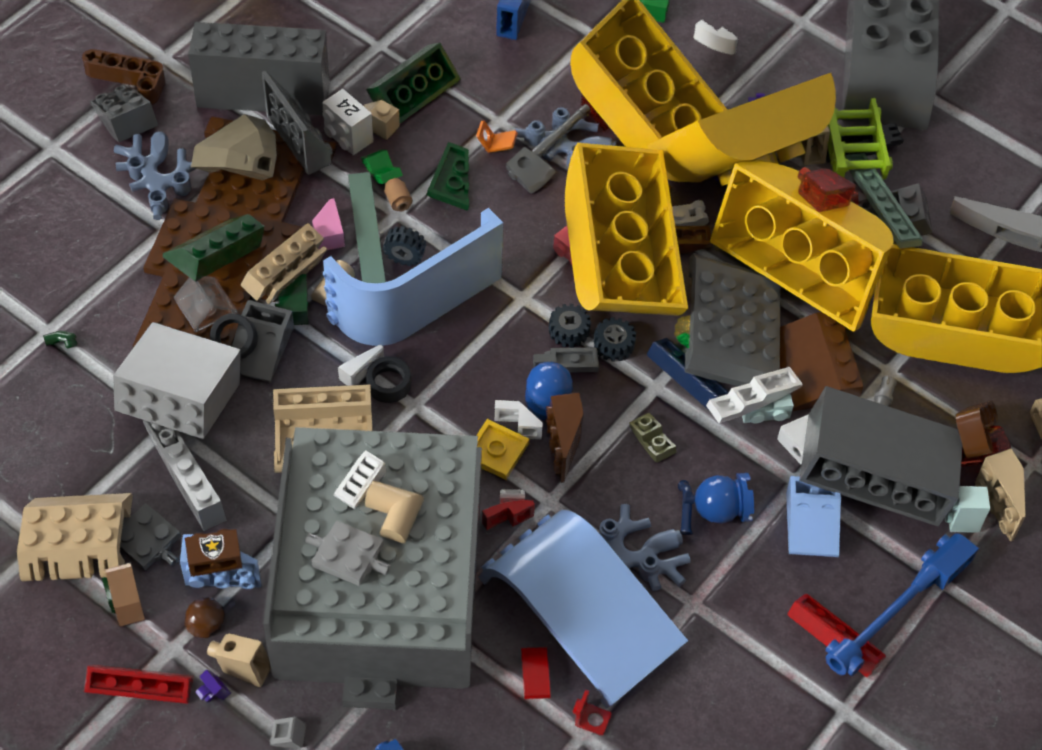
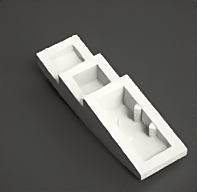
(754, 395)

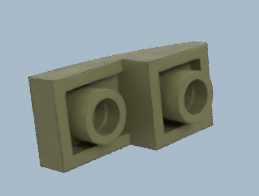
(652, 438)

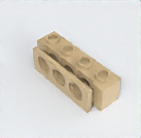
(273, 273)

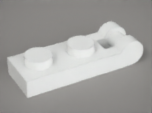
(682, 214)

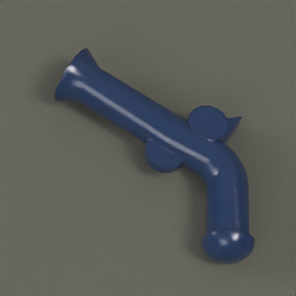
(688, 500)

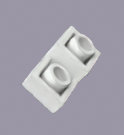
(718, 40)

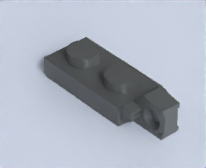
(571, 358)

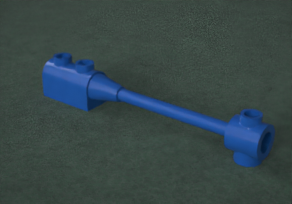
(938, 568)

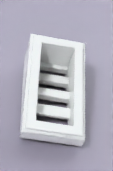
(355, 370)
(378, 471)

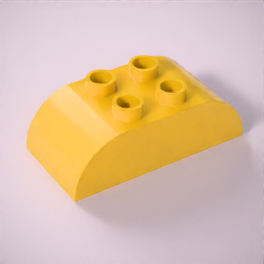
(639, 78)
(750, 132)
(623, 231)
(818, 256)
(960, 310)

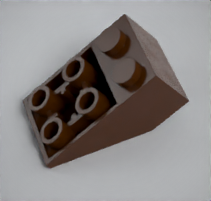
(565, 426)

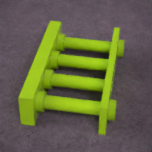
(838, 148)

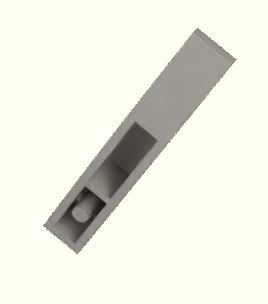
(1004, 223)
(187, 475)

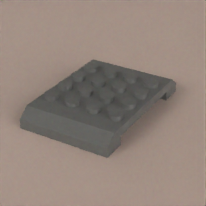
(732, 322)

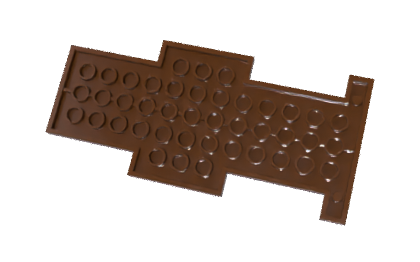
(223, 198)

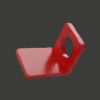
(584, 709)

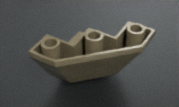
(240, 147)

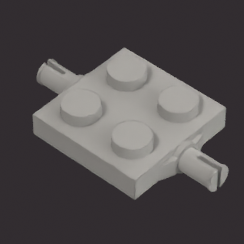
(348, 553)

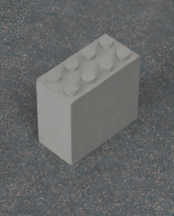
(177, 380)

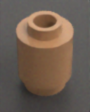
(398, 195)

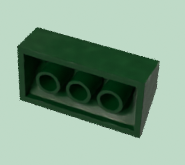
(416, 81)
(216, 247)

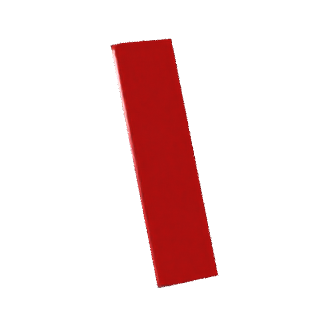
(827, 627)
(138, 683)

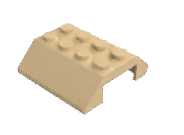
(319, 408)
(71, 534)

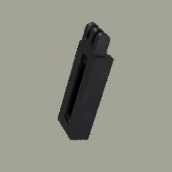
(891, 135)

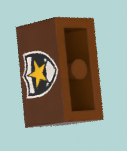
(213, 552)

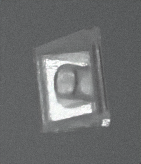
(203, 302)

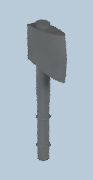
(528, 166)

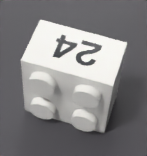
(347, 122)

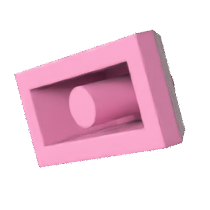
(329, 226)

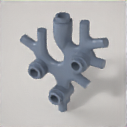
(536, 133)
(145, 172)
(646, 557)

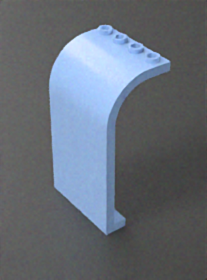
(399, 308)
(588, 602)

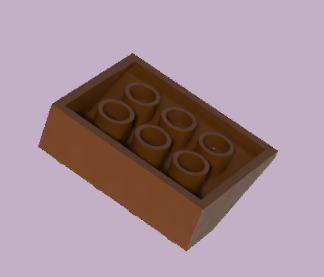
(819, 357)

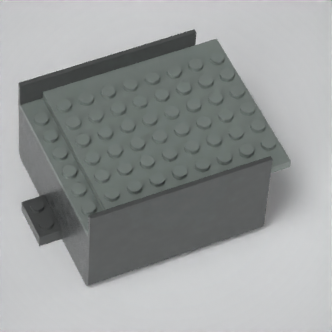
(396, 625)

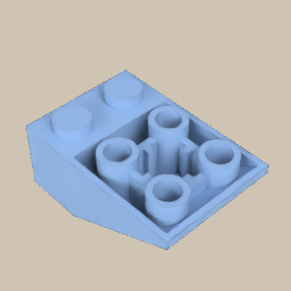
(812, 519)
(246, 577)

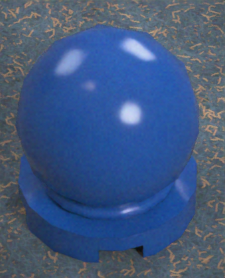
(543, 382)
(722, 499)

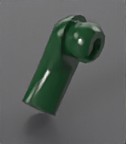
(61, 336)

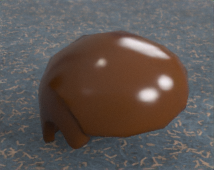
(204, 617)

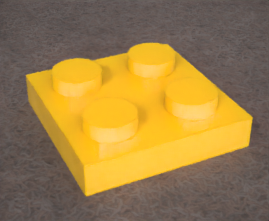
(500, 448)

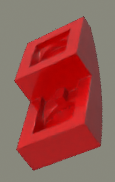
(514, 511)
(535, 673)

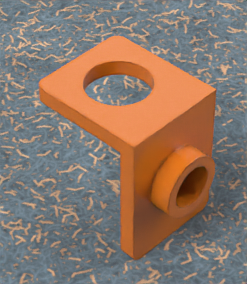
(497, 141)

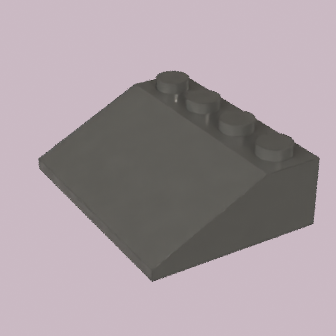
(295, 127)

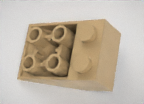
(1005, 485)

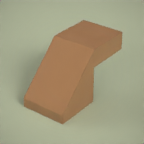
(124, 594)

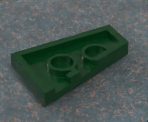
(451, 177)

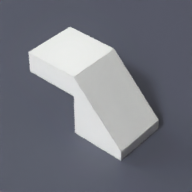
(515, 411)

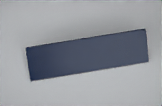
(672, 361)

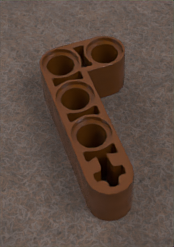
(125, 69)
(973, 428)

